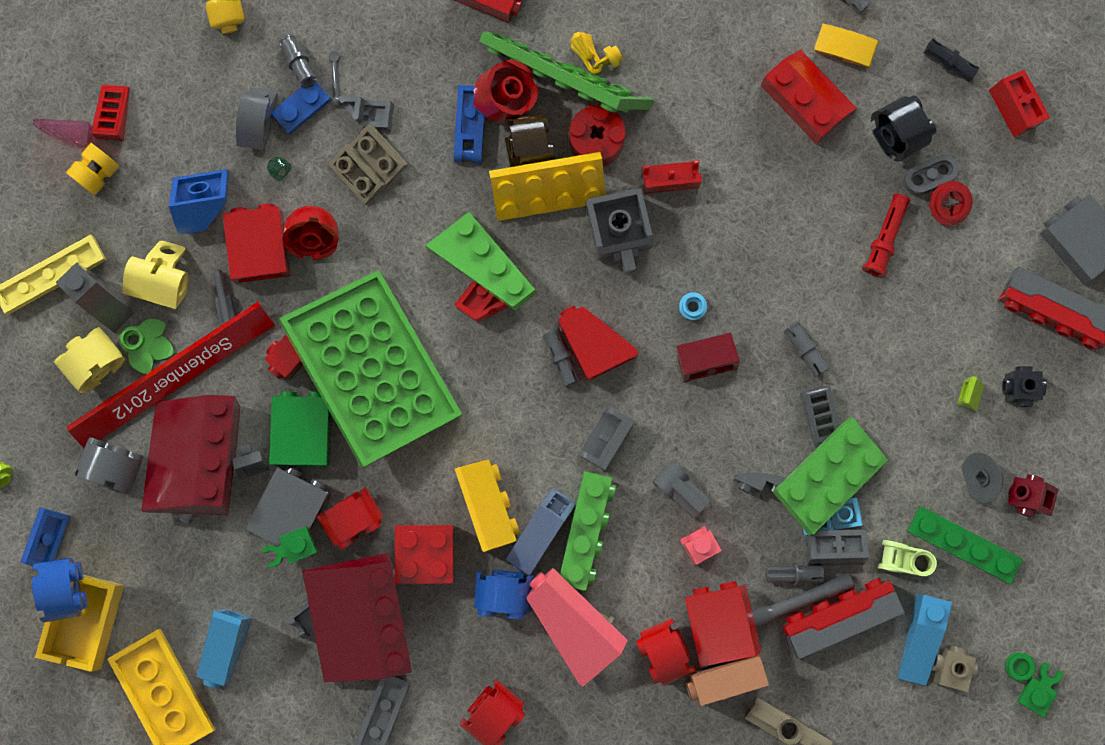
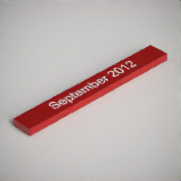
(171, 375)

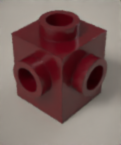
(1032, 496)

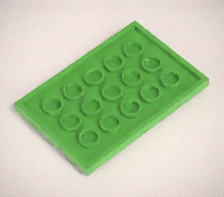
(370, 368)

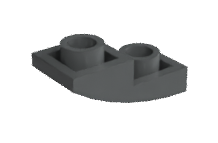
(755, 481)

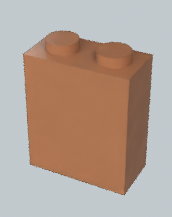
(726, 680)

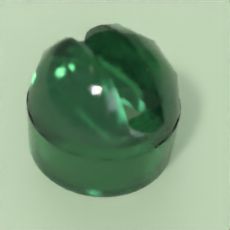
(275, 165)

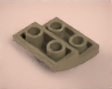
(368, 164)

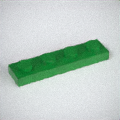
(964, 545)

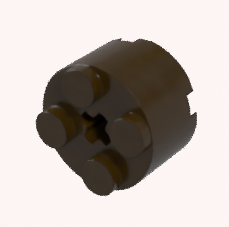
(528, 140)

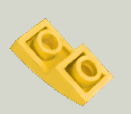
(847, 45)

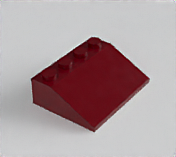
(192, 456)
(357, 620)

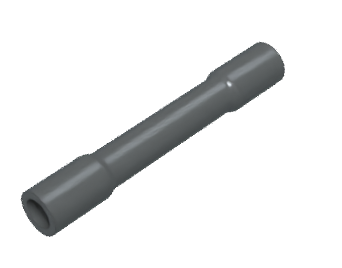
(827, 590)

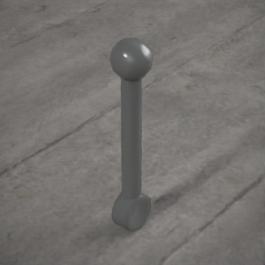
(334, 58)

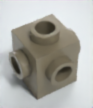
(963, 674)

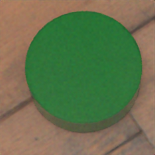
(1019, 666)

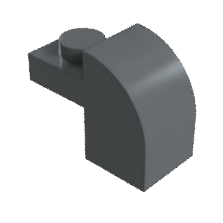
(254, 118)

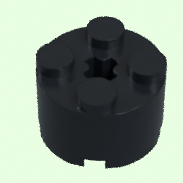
(903, 127)

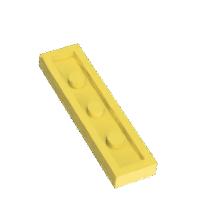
(43, 276)

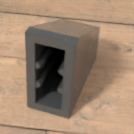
(94, 296)

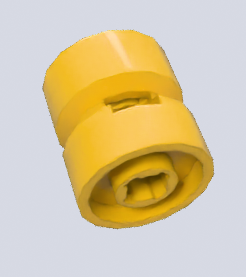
(87, 177)

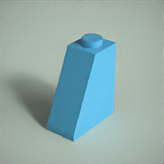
(222, 647)

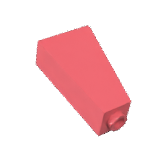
(575, 626)

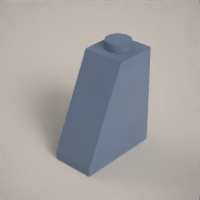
(540, 531)

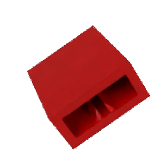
(256, 243)
(722, 624)

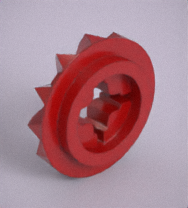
(959, 210)

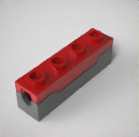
(1055, 306)
(842, 618)

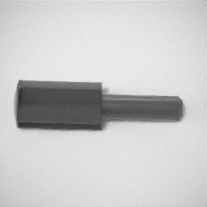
(223, 302)

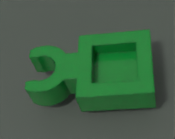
(294, 546)
(1038, 693)

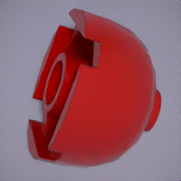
(310, 233)

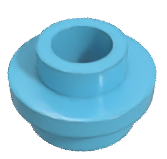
(699, 300)

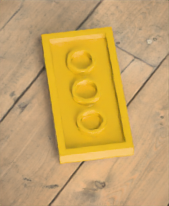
(547, 186)
(161, 692)

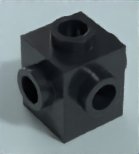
(1014, 386)

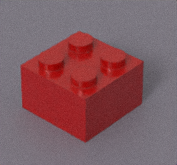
(424, 554)

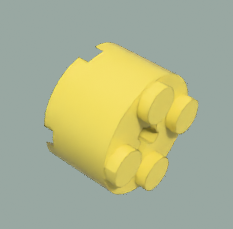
(89, 360)

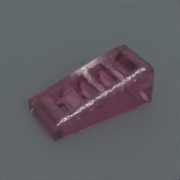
(71, 131)

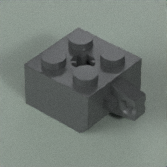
(620, 243)

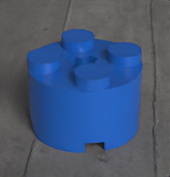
(58, 589)
(502, 593)

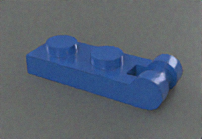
(468, 127)

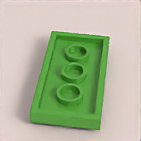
(830, 476)

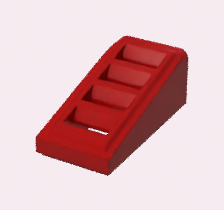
(118, 132)

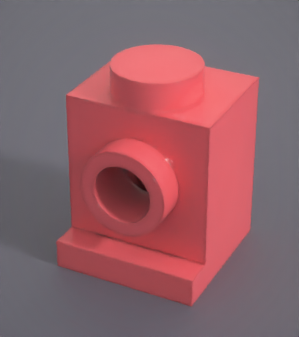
(700, 545)

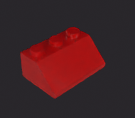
(807, 96)

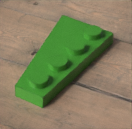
(477, 256)

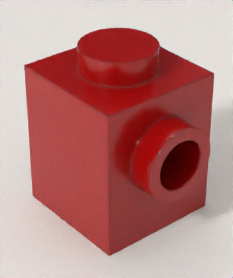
(283, 359)

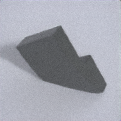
(369, 112)

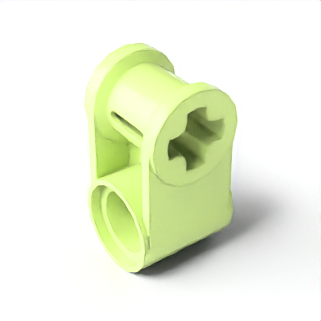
(901, 559)

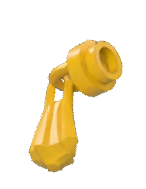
(583, 46)

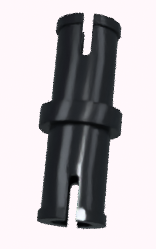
(951, 60)

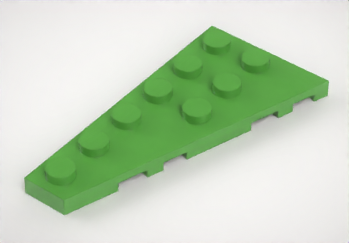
(567, 75)

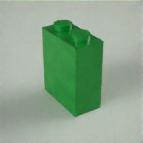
(300, 430)

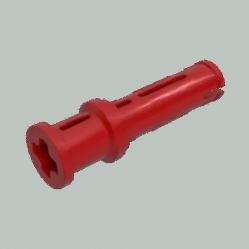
(883, 247)

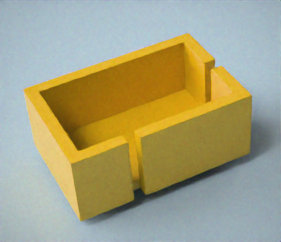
(85, 635)

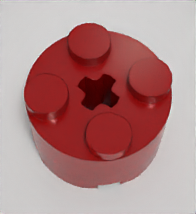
(505, 91)
(598, 121)
(350, 517)
(666, 652)
(493, 714)

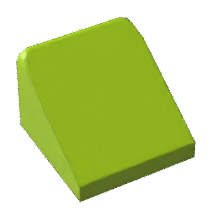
(971, 393)

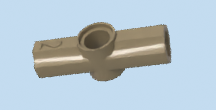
(772, 719)

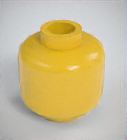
(225, 15)

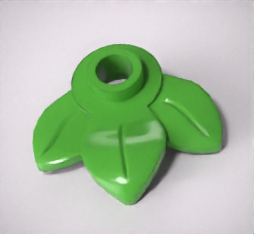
(149, 347)

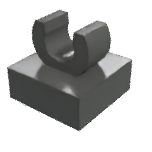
(250, 461)

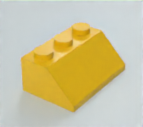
(487, 505)

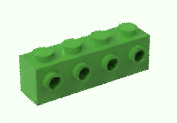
(585, 530)

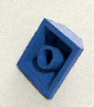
(197, 200)

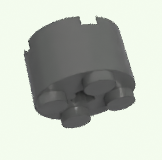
(109, 465)

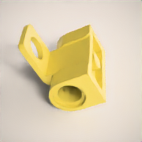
(156, 276)

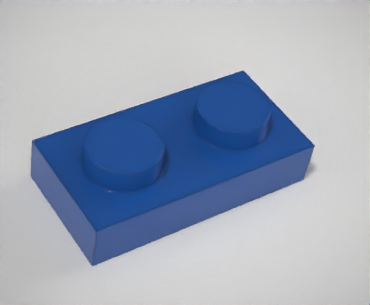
(300, 107)
(45, 537)

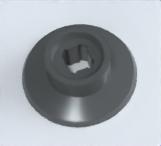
(979, 487)

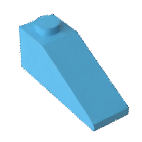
(923, 638)

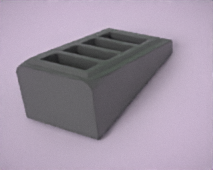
(806, 397)

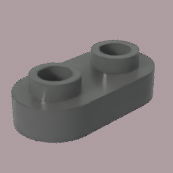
(929, 174)

